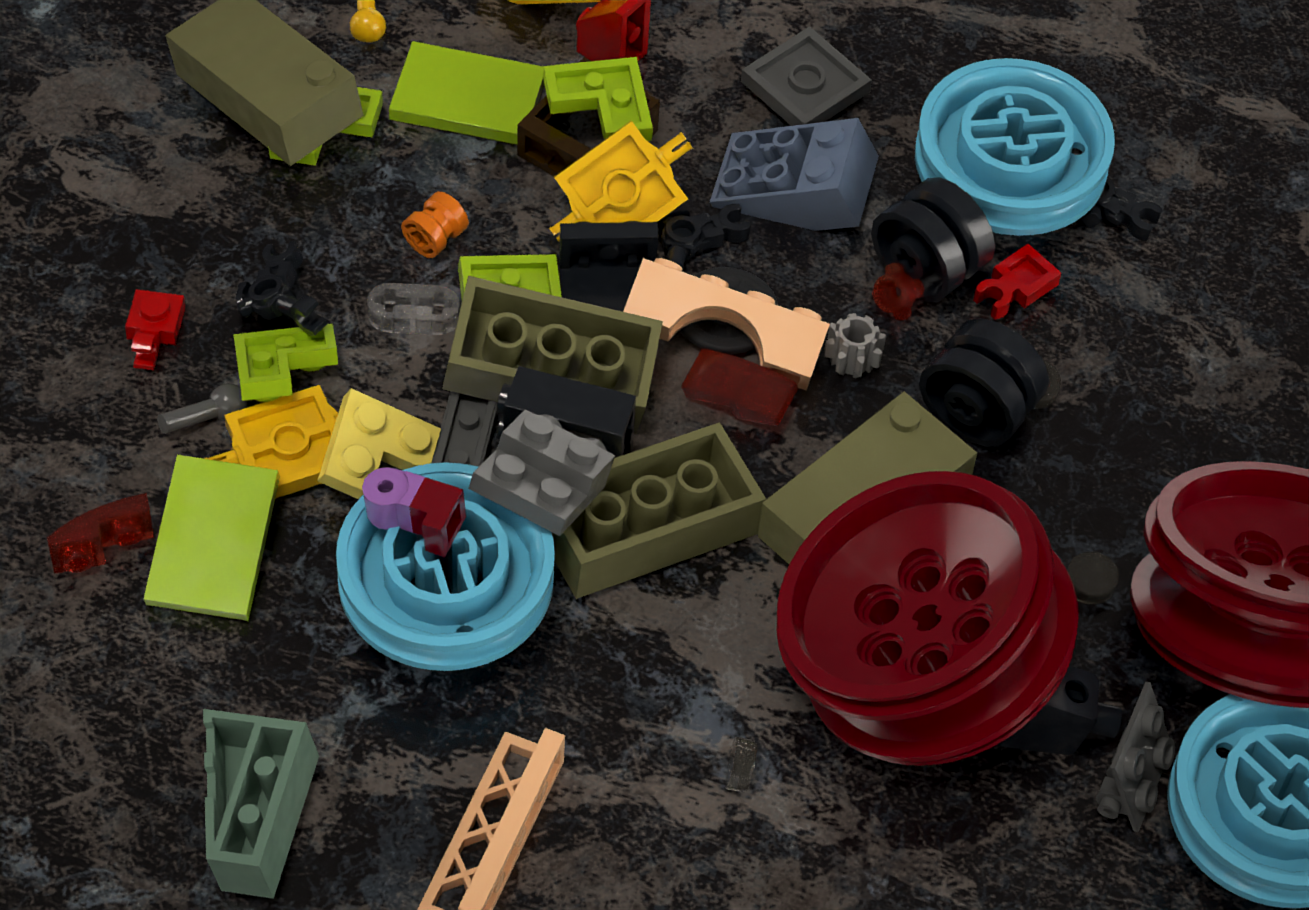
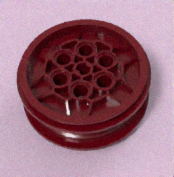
(1230, 579)
(927, 618)

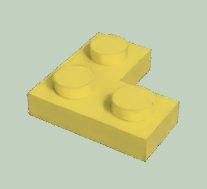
(373, 433)

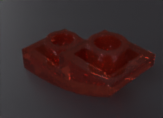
(744, 386)
(81, 541)

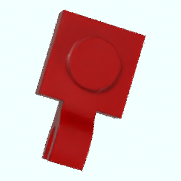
(153, 321)

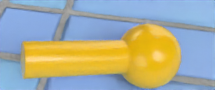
(367, 22)

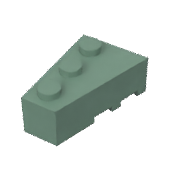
(254, 796)

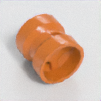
(438, 221)

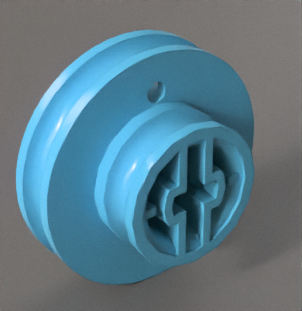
(1009, 139)
(424, 621)
(1248, 812)

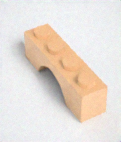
(782, 337)

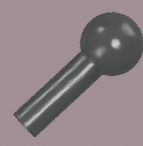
(222, 401)

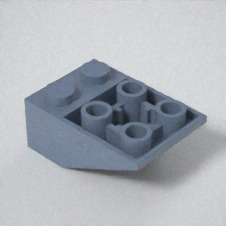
(799, 174)

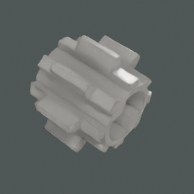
(854, 345)

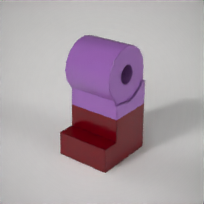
(415, 505)

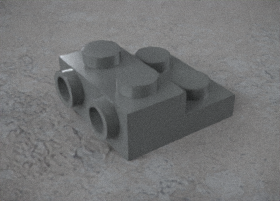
(543, 471)

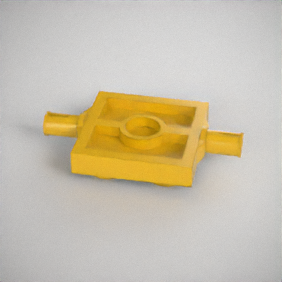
(623, 180)
(283, 436)

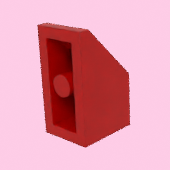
(614, 30)

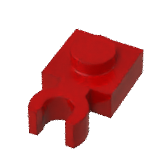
(1019, 277)

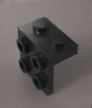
(603, 260)

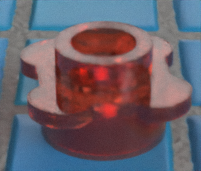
(886, 296)

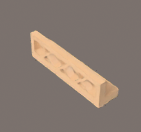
(505, 837)

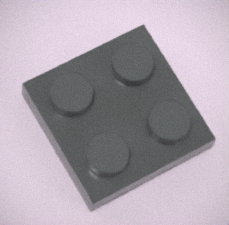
(806, 79)

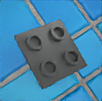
(1137, 763)

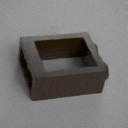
(551, 149)

